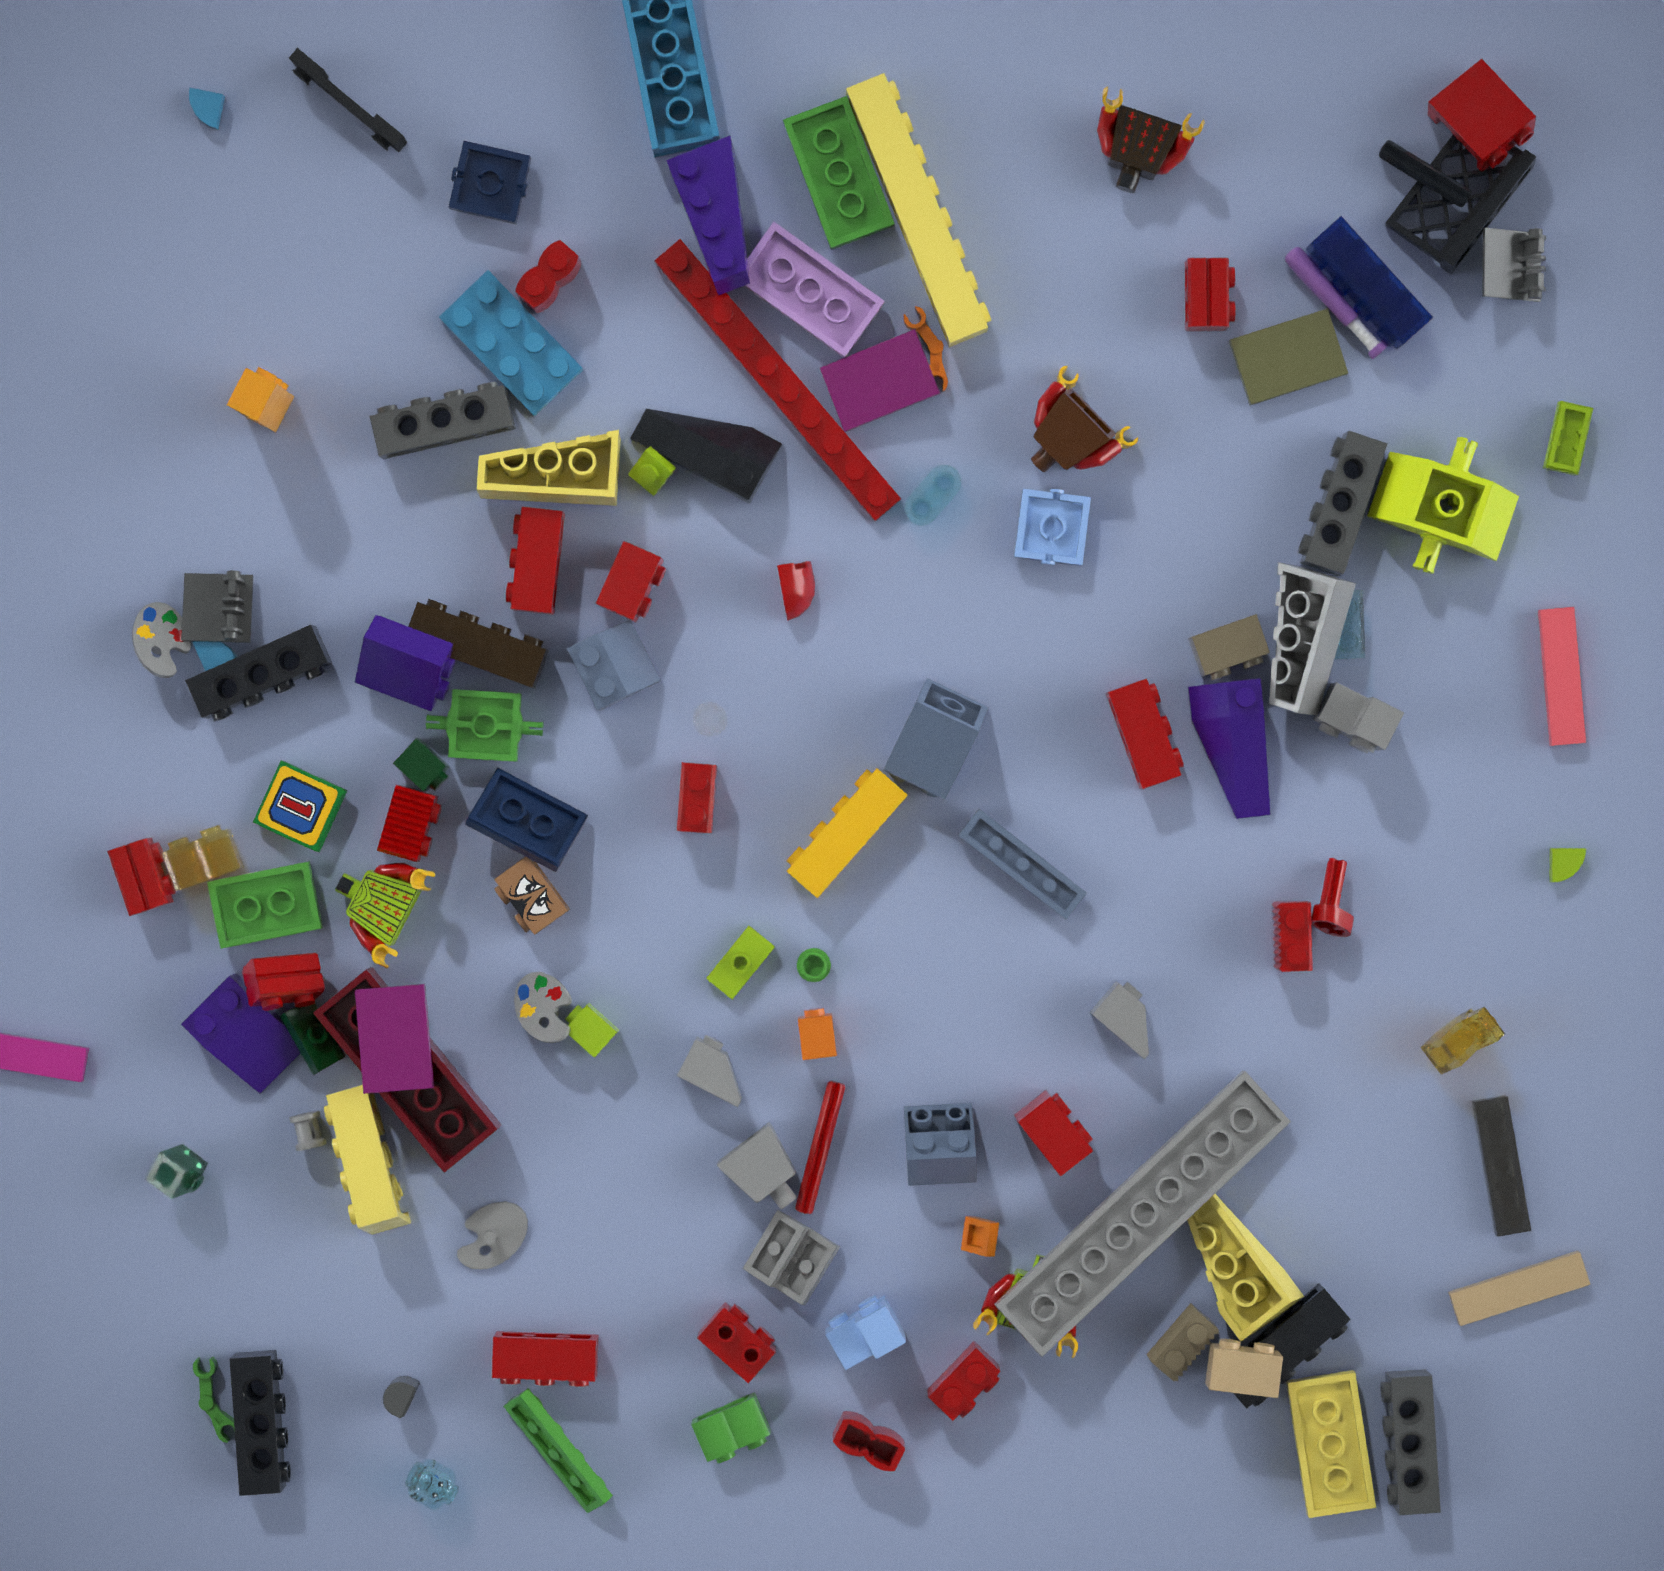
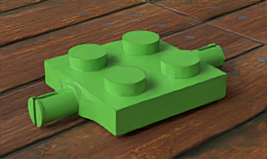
(484, 725)

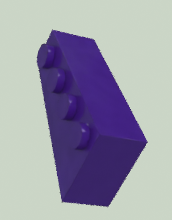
(711, 200)

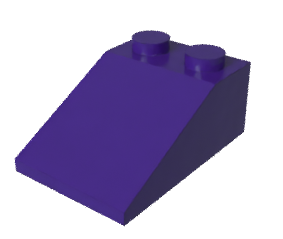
(242, 1036)

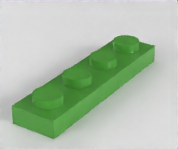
(558, 1450)

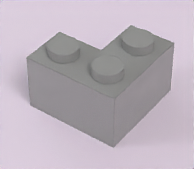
(1360, 718)

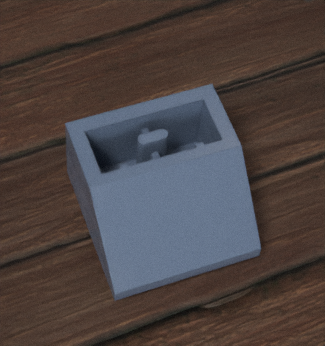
(940, 1144)

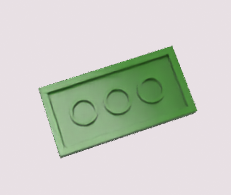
(838, 172)

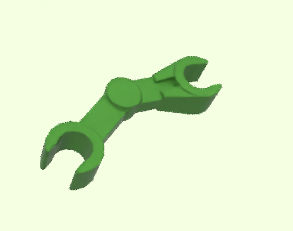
(207, 1400)

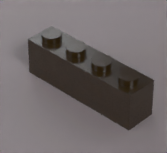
(481, 646)

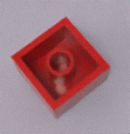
(1053, 1132)

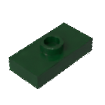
(312, 1038)

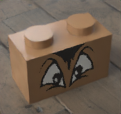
(531, 895)

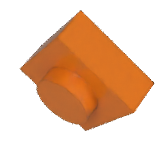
(980, 1236)

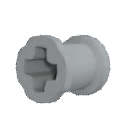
(307, 1130)

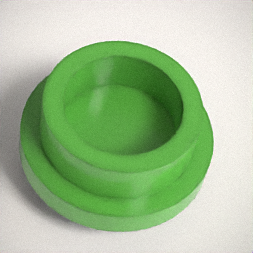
(813, 965)

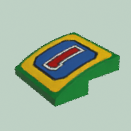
(300, 806)

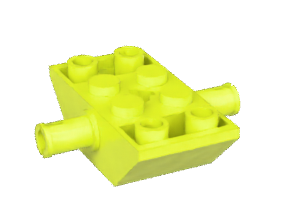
(1411, 498)

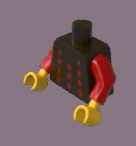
(1141, 142)

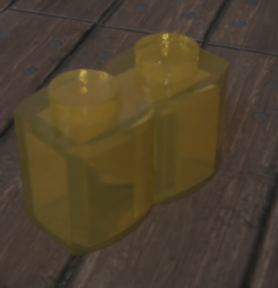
(202, 859)

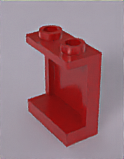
(1483, 114)

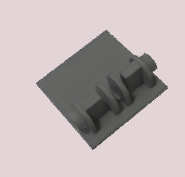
(1513, 264)
(217, 607)

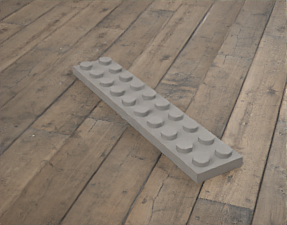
(1142, 1213)

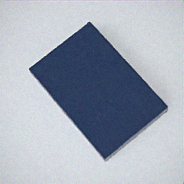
(526, 819)

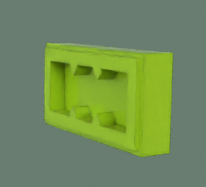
(1568, 438)
(740, 962)

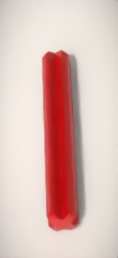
(820, 1147)

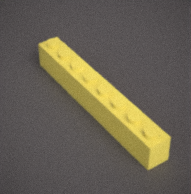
(917, 209)

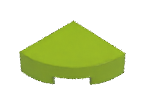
(1564, 862)

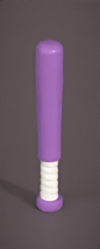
(1329, 295)

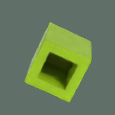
(590, 1028)

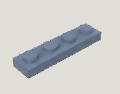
(1022, 864)

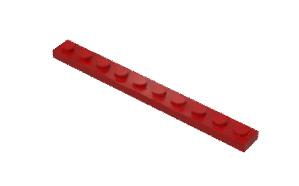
(778, 380)

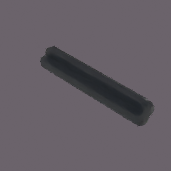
(1425, 173)

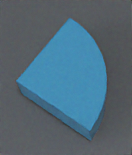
(207, 106)
(213, 653)

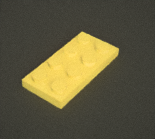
(1331, 1444)

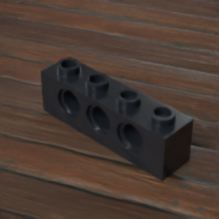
(207, 686)
(253, 1475)

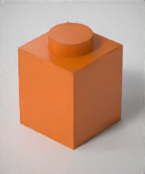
(817, 1034)

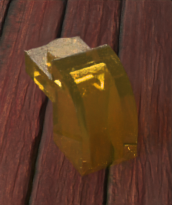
(1461, 1039)

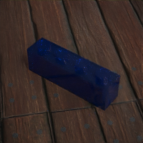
(1368, 283)

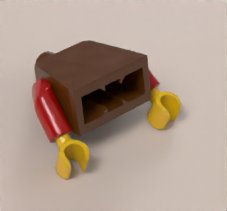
(1072, 430)

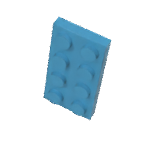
(511, 343)

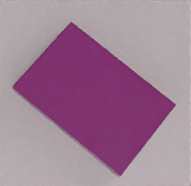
(880, 380)
(394, 1038)

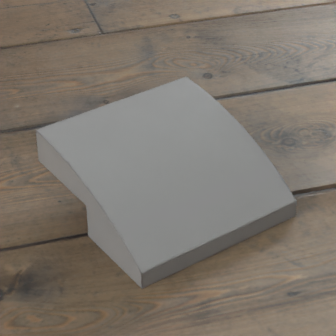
(791, 1257)

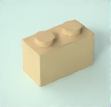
(1244, 1368)

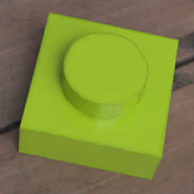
(652, 471)

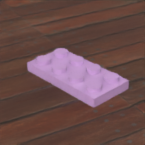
(811, 290)

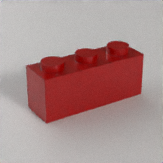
(536, 560)
(1145, 733)
(545, 1358)

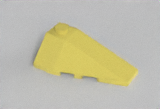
(1244, 1275)

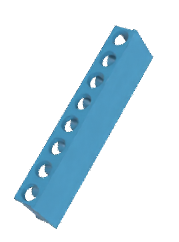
(671, 75)

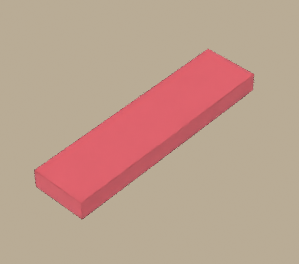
(1561, 676)

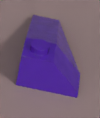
(1234, 738)

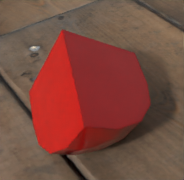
(797, 587)

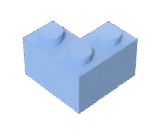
(866, 1332)

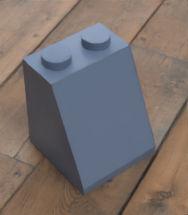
(935, 739)

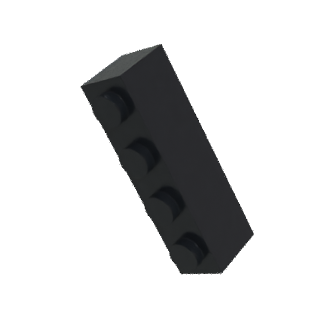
(1301, 1333)

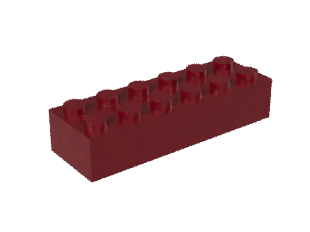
(442, 1118)

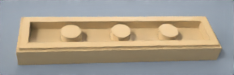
(1519, 1288)

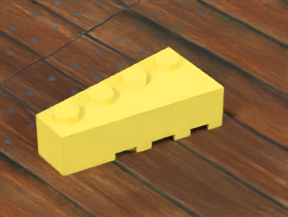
(555, 472)
(365, 1161)

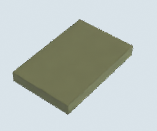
(1288, 357)

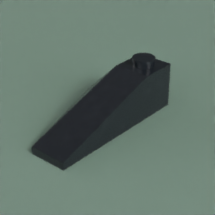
(717, 451)

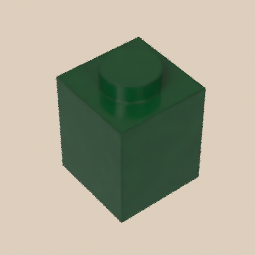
(422, 766)

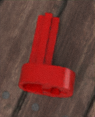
(1327, 914)

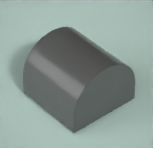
(399, 1395)

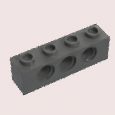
(393, 443)
(1367, 455)
(1423, 1494)

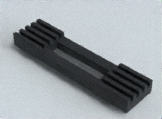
(309, 70)

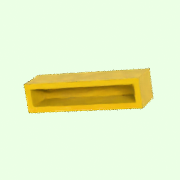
(847, 831)

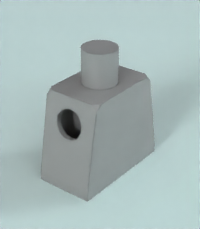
(761, 1167)

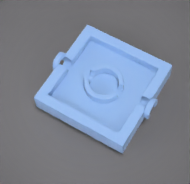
(1052, 527)

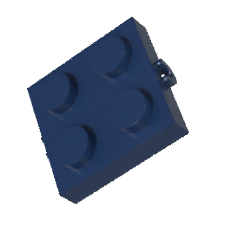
(489, 182)

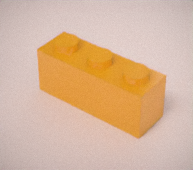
(261, 398)

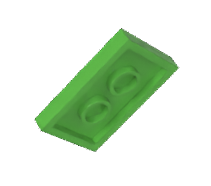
(265, 904)

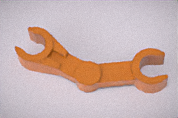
(934, 345)

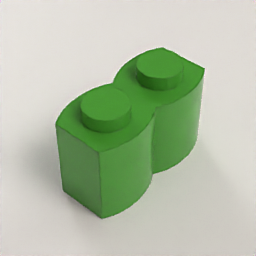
(731, 1428)

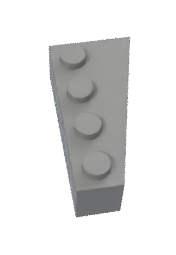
(1306, 636)

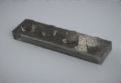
(1501, 1165)

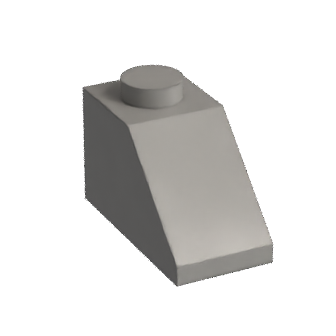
(1124, 1016)
(711, 1070)

